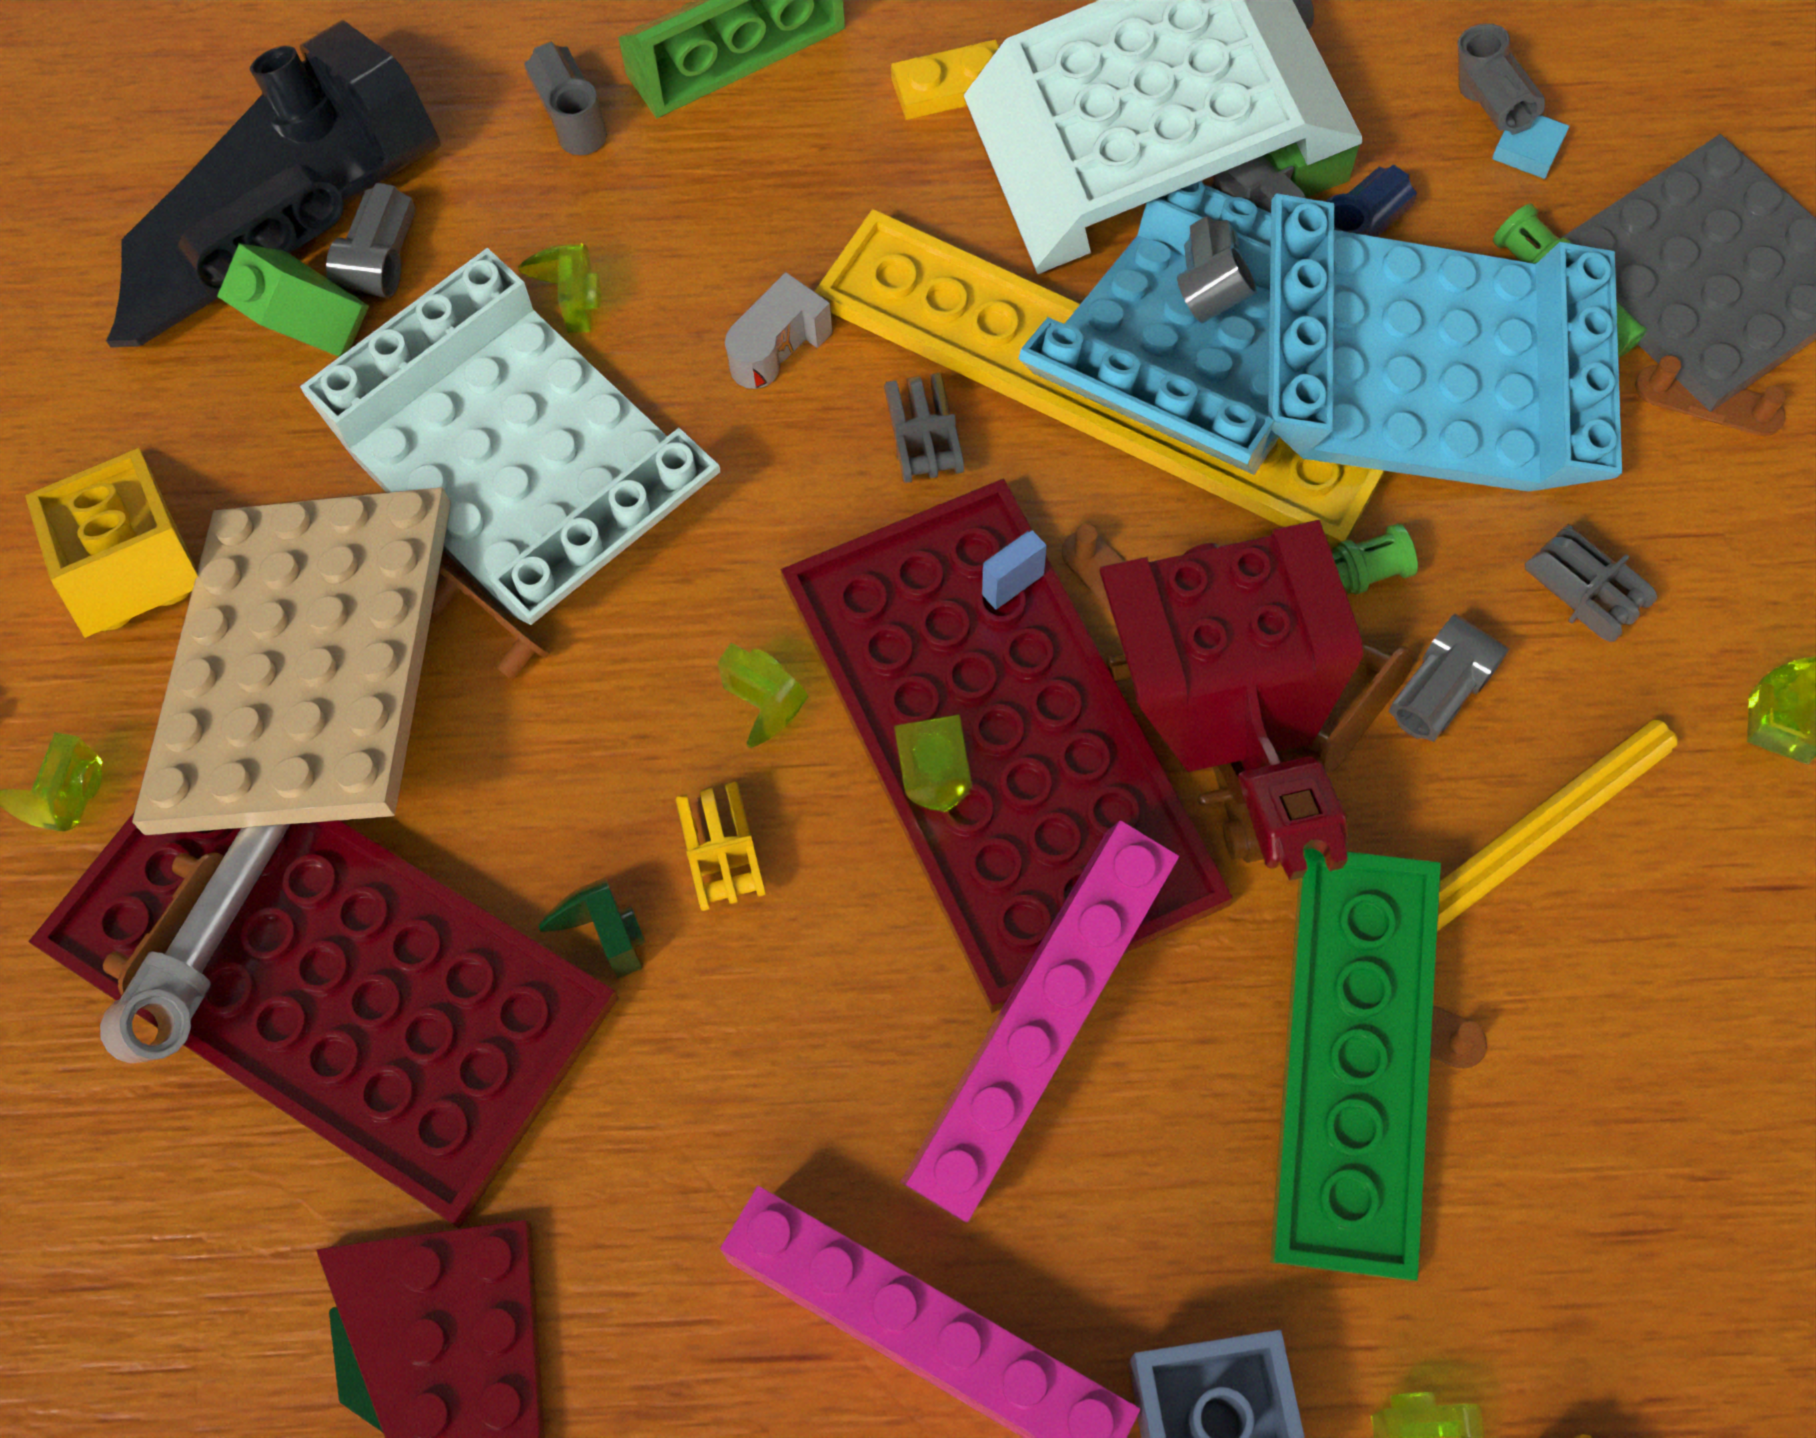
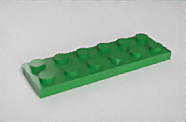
(1357, 1067)

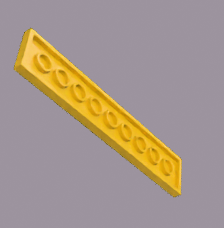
(982, 316)

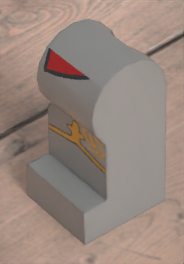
(774, 330)

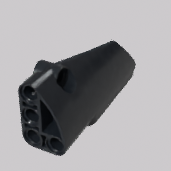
(275, 176)

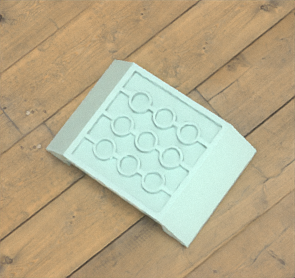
(1143, 103)
(516, 427)

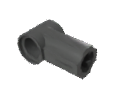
(1496, 79)
(567, 99)
(370, 254)
(1215, 270)
(1453, 668)

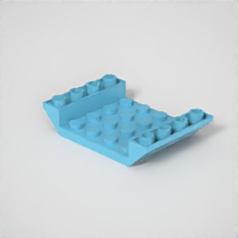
(1148, 354)
(1442, 356)

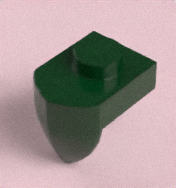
(615, 927)

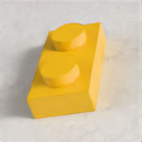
(939, 79)

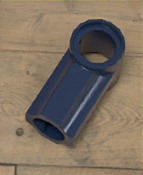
(1374, 202)

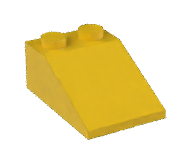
(111, 543)

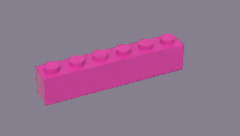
(1039, 1021)
(920, 1326)

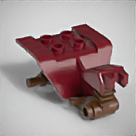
(1241, 661)

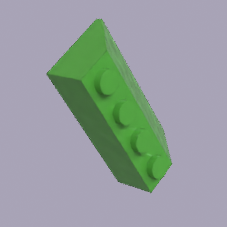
(719, 43)

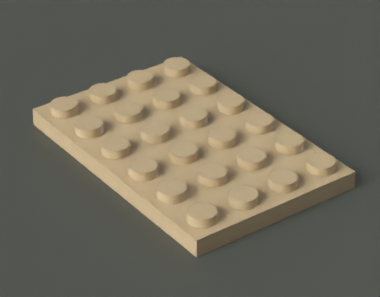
(297, 665)

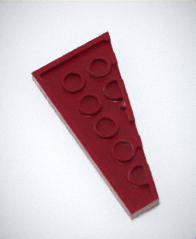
(444, 1330)

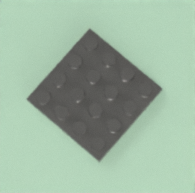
(1713, 269)

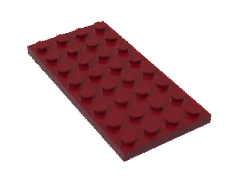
(1040, 720)
(356, 1000)

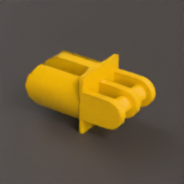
(721, 852)

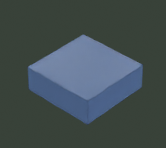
(1013, 569)

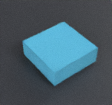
(1532, 148)

